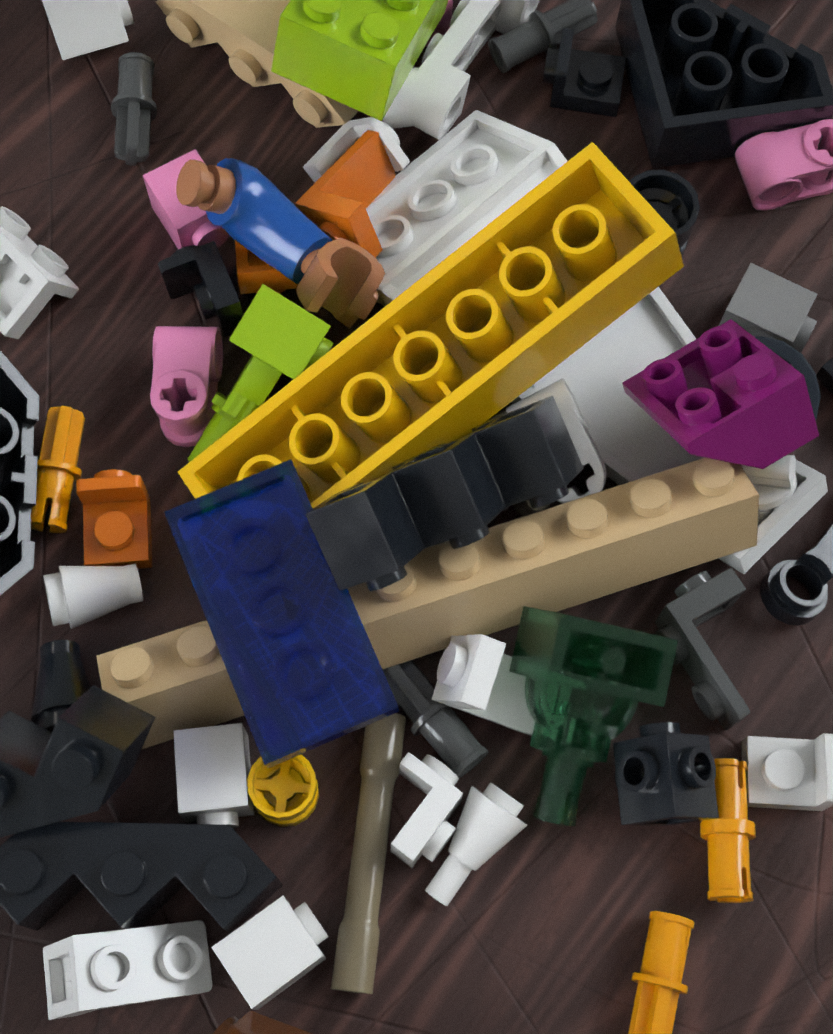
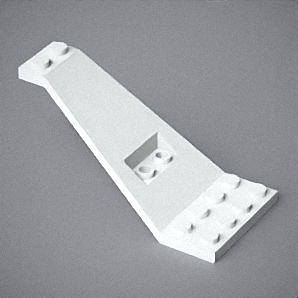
(464, 187)

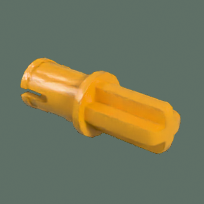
(57, 467)
(661, 974)

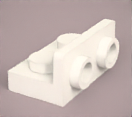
(27, 276)

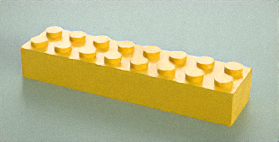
(459, 337)

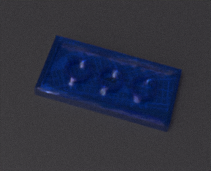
(279, 615)

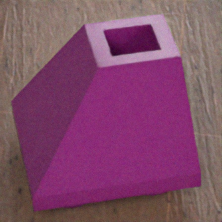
(727, 398)

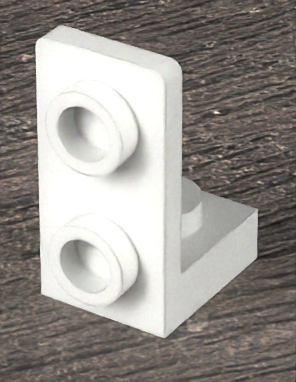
(126, 967)

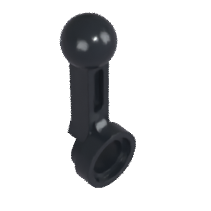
(812, 569)

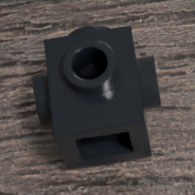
(665, 777)

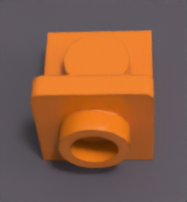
(116, 519)

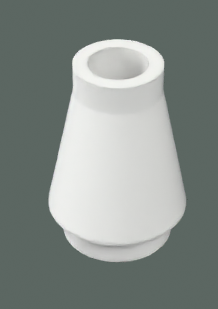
(90, 592)

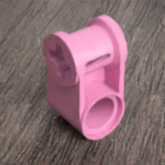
(787, 165)
(185, 380)

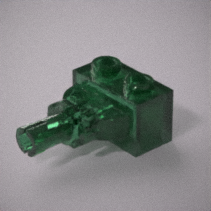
(583, 694)

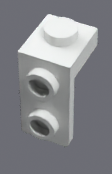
(478, 681)

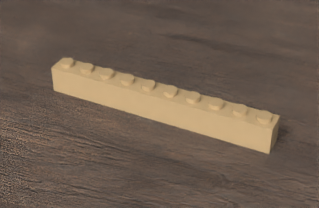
(481, 588)

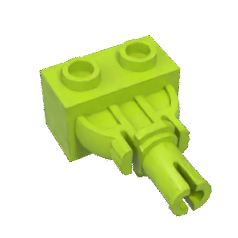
(281, 341)

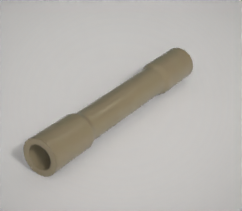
(359, 929)

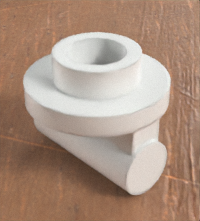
(775, 482)

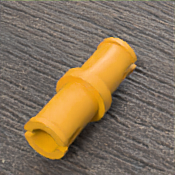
(729, 835)

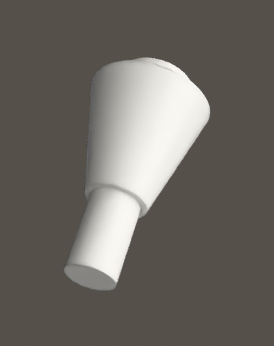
(482, 830)

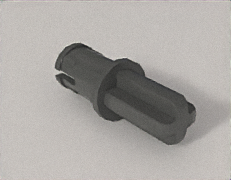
(541, 32)
(134, 108)
(433, 719)

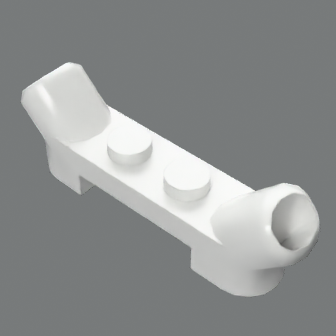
(437, 89)

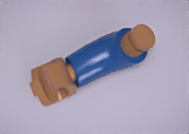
(271, 227)

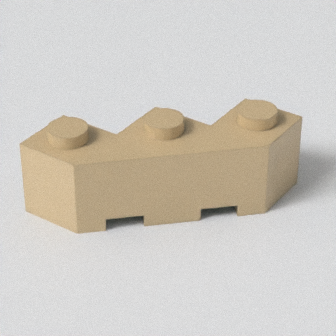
(248, 37)

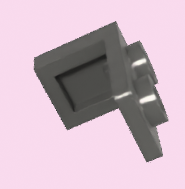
(697, 603)

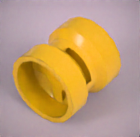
(282, 783)

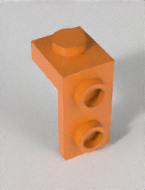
(346, 189)

